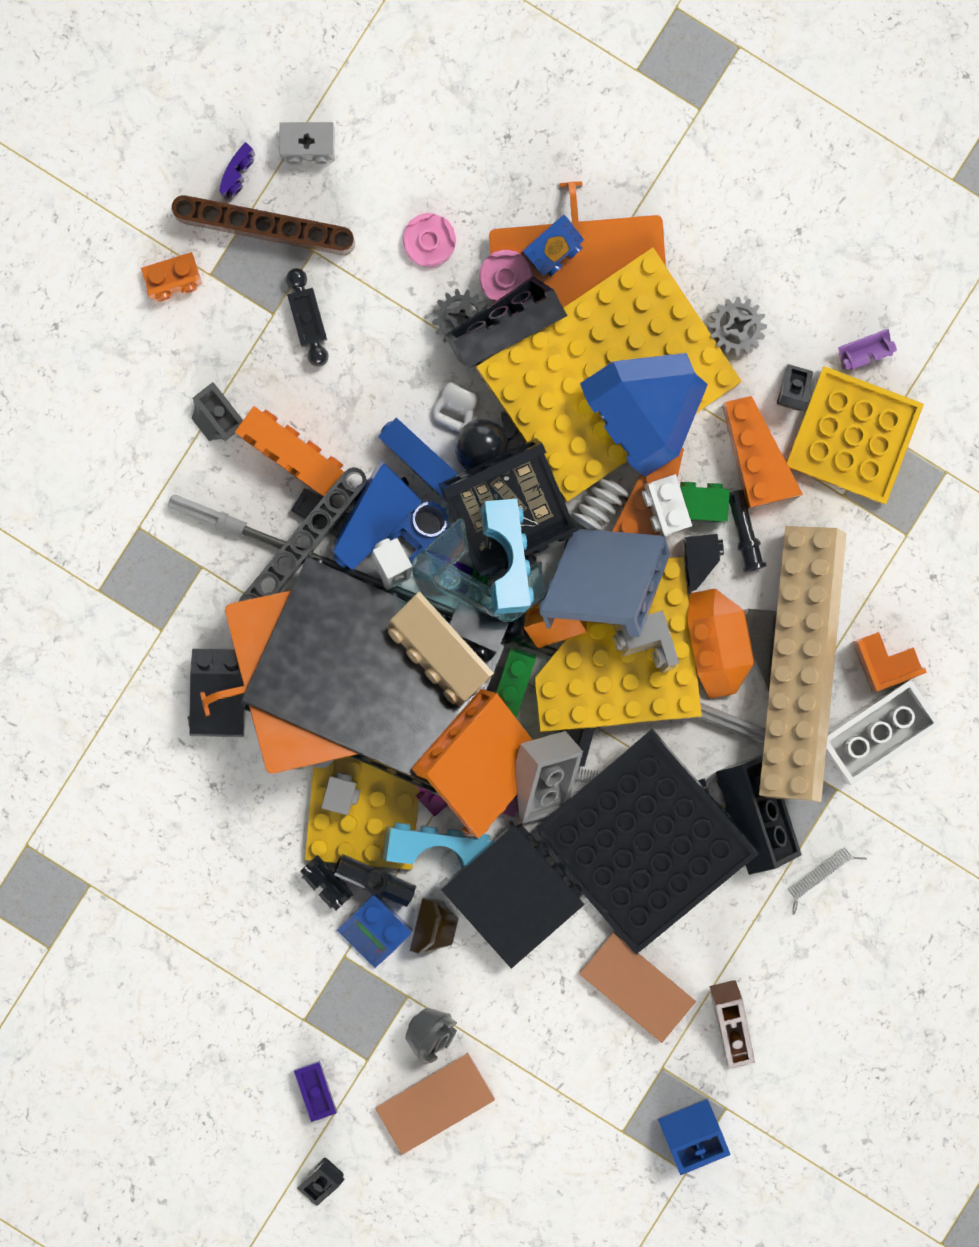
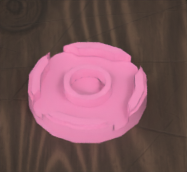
(429, 240)
(503, 273)

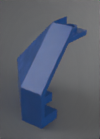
(647, 406)

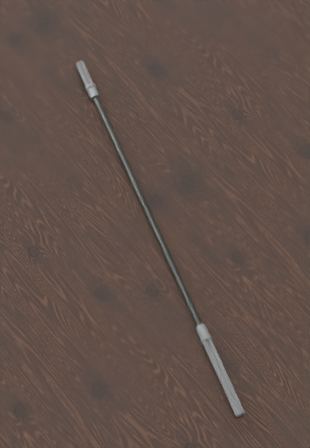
(237, 527)

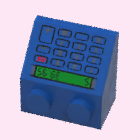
(375, 930)

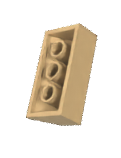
(439, 650)

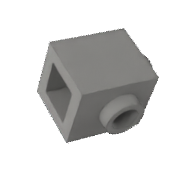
(341, 793)

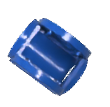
(413, 535)

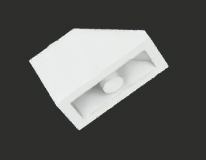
(391, 563)

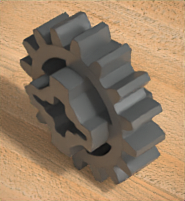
(447, 314)

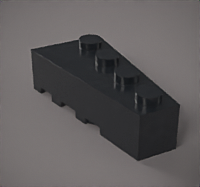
(506, 322)

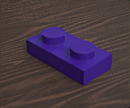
(315, 1091)

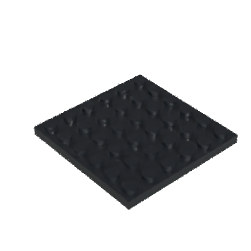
(644, 841)

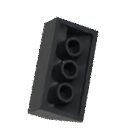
(758, 817)

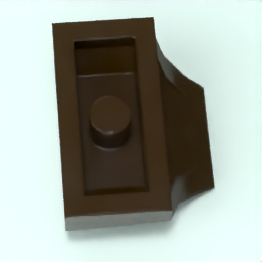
(434, 927)

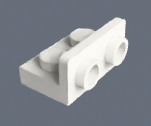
(666, 505)

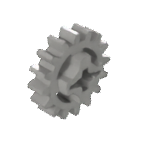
(733, 314)

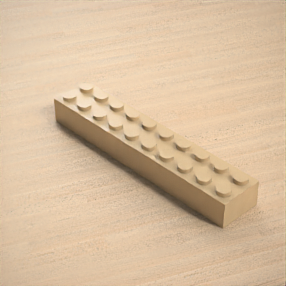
(803, 663)

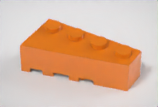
(288, 451)
(757, 456)
(635, 514)

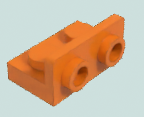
(171, 277)

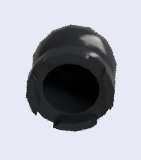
(479, 442)

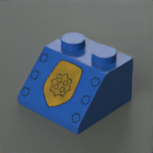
(553, 246)

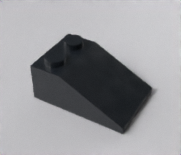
(213, 672)

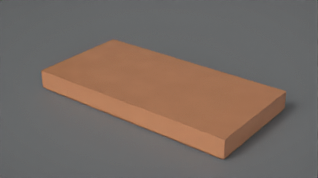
(637, 987)
(435, 1103)

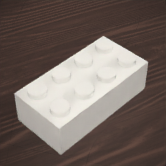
(880, 731)

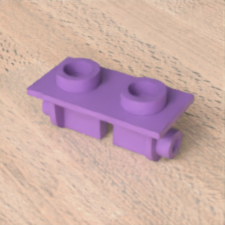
(862, 350)

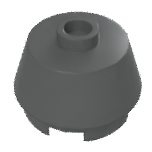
(430, 1033)

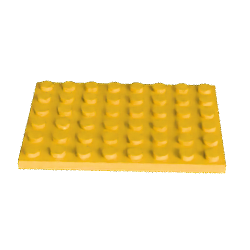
(622, 318)

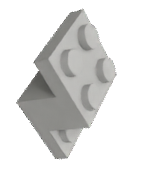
(653, 635)

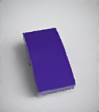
(232, 179)

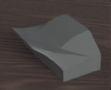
(215, 414)

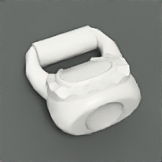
(459, 400)

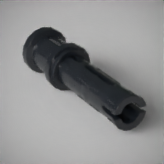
(748, 543)

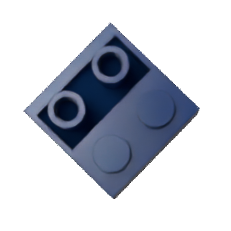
(694, 1136)

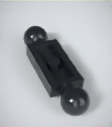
(307, 317)

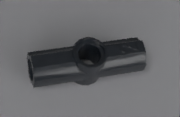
(359, 873)

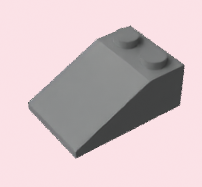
(545, 774)

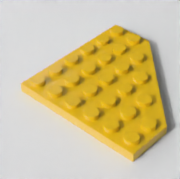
(599, 687)

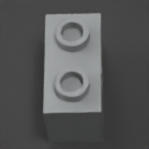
(294, 134)

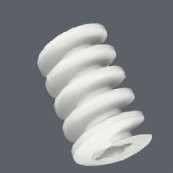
(599, 505)

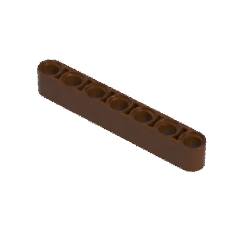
(254, 216)

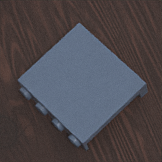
(606, 578)

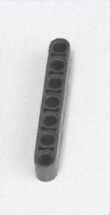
(307, 529)

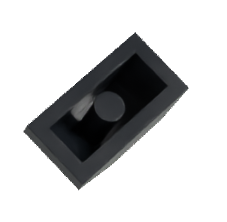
(701, 557)

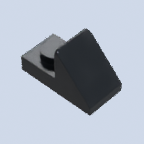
(795, 388)
(321, 1181)

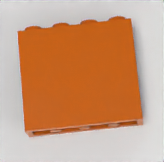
(476, 762)

